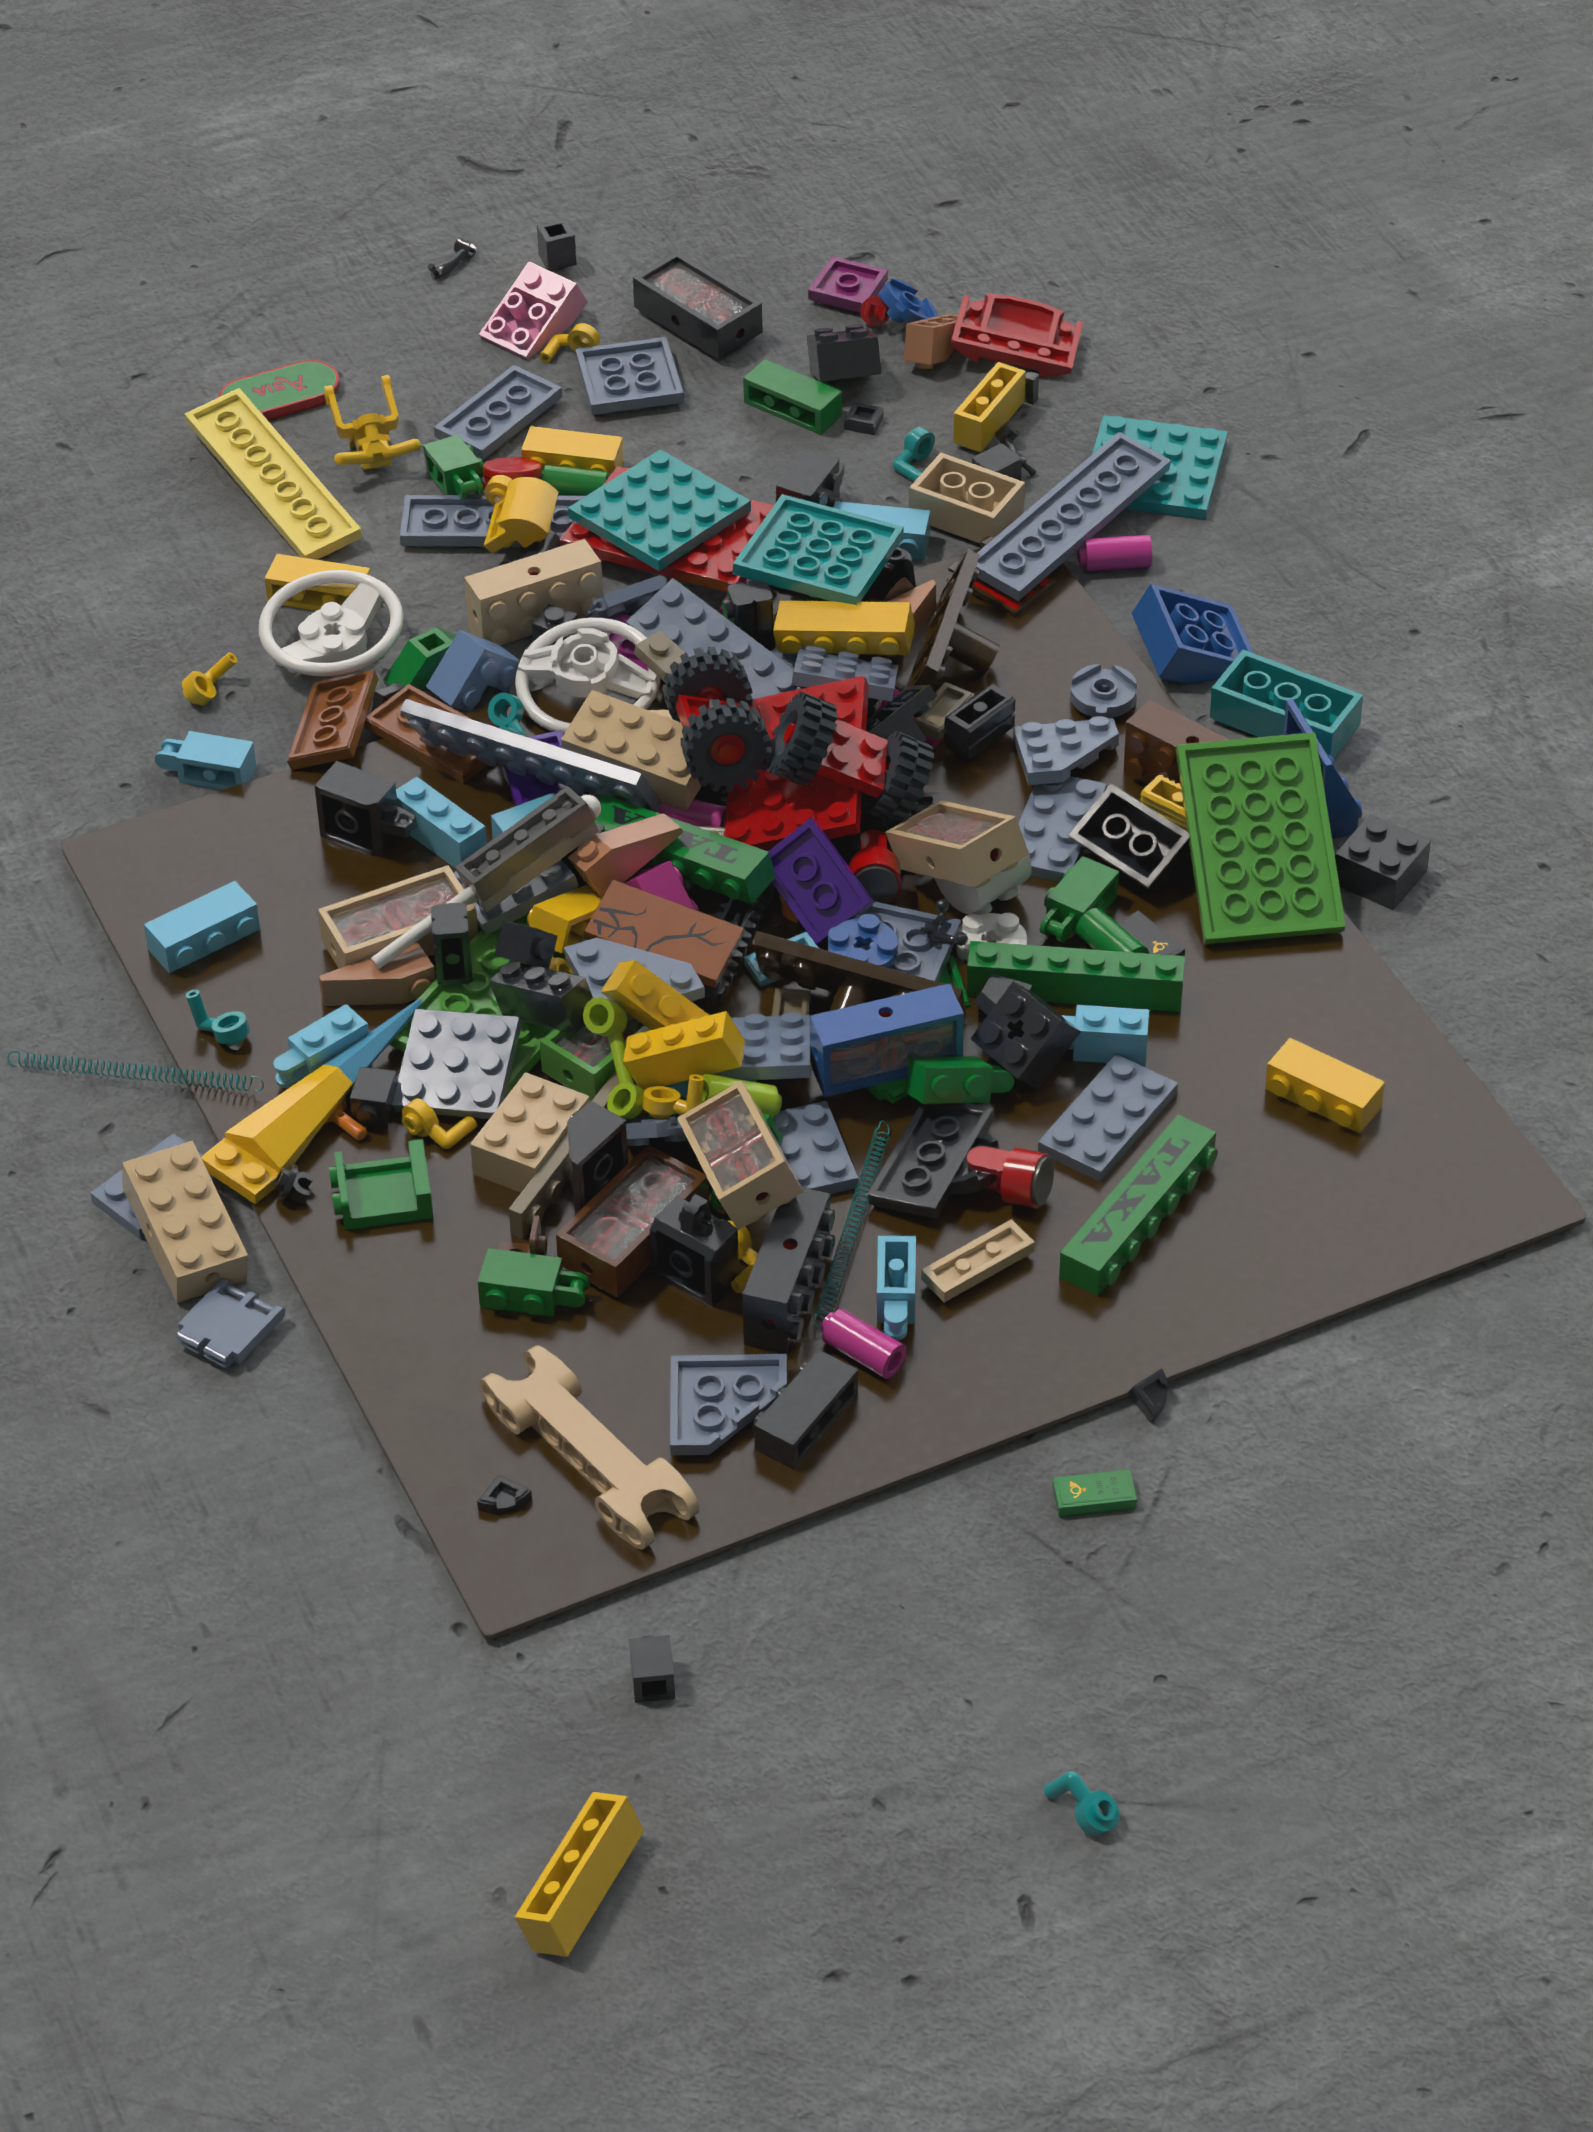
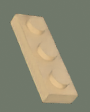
(977, 1260)

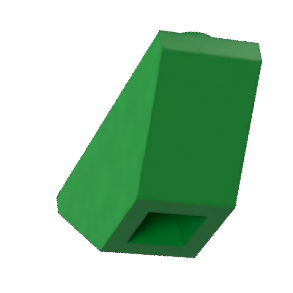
(420, 658)

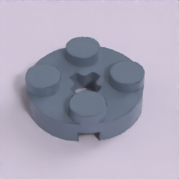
(1117, 689)

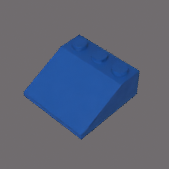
(1188, 634)
(1341, 806)

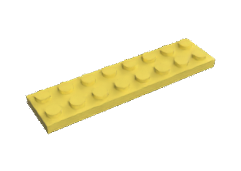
(273, 475)

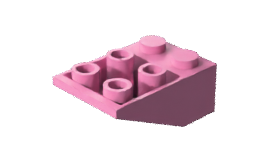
(534, 311)

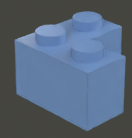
(469, 668)

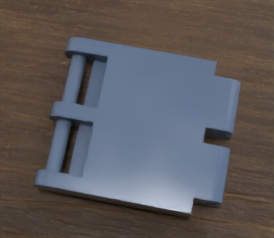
(625, 600)
(227, 1327)

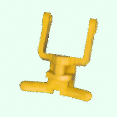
(370, 433)

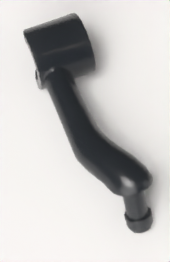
(462, 248)
(1006, 437)

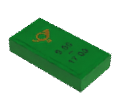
(1094, 1492)

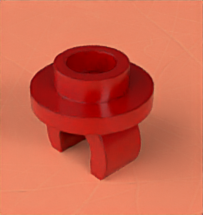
(874, 311)

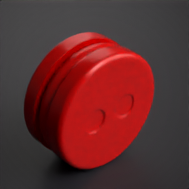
(511, 467)

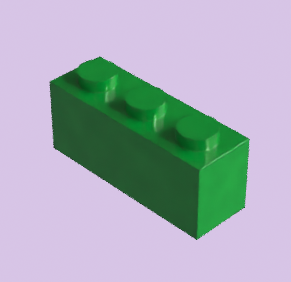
(792, 397)

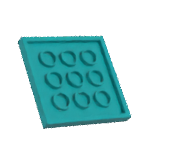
(1193, 467)
(659, 509)
(818, 550)

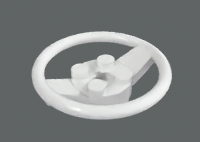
(334, 636)
(582, 665)

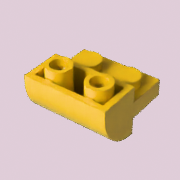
(522, 514)

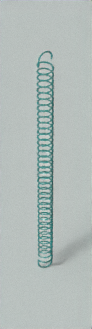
(128, 1070)
(852, 1223)

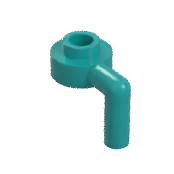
(917, 446)
(498, 712)
(227, 1028)
(1086, 1809)

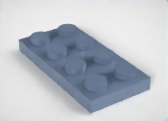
(499, 410)
(1048, 820)
(1108, 1117)

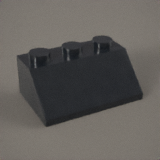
(1134, 839)
(595, 1151)

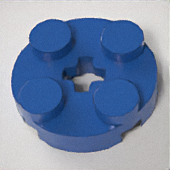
(904, 304)
(865, 931)

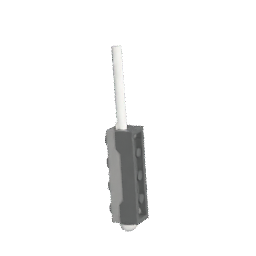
(514, 858)

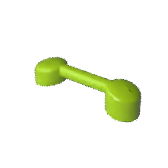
(609, 1020)

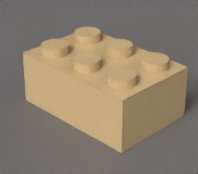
(967, 498)
(524, 1131)

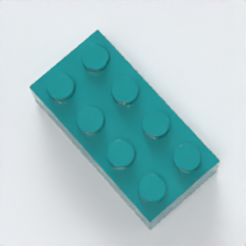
(1255, 693)

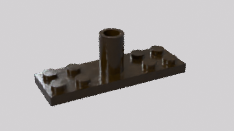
(946, 636)
(848, 977)

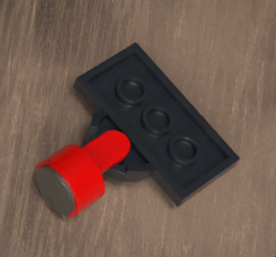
(872, 854)
(951, 1154)

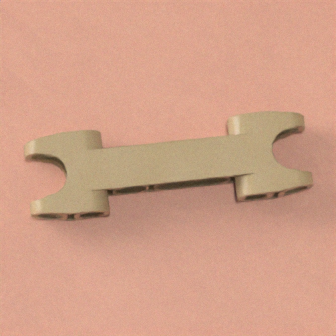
(626, 1485)

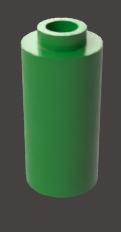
(573, 481)
(1105, 934)

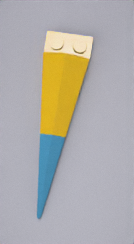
(286, 1125)

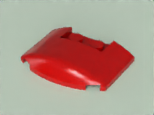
(1017, 334)

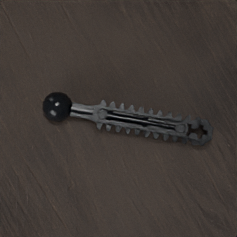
(744, 916)

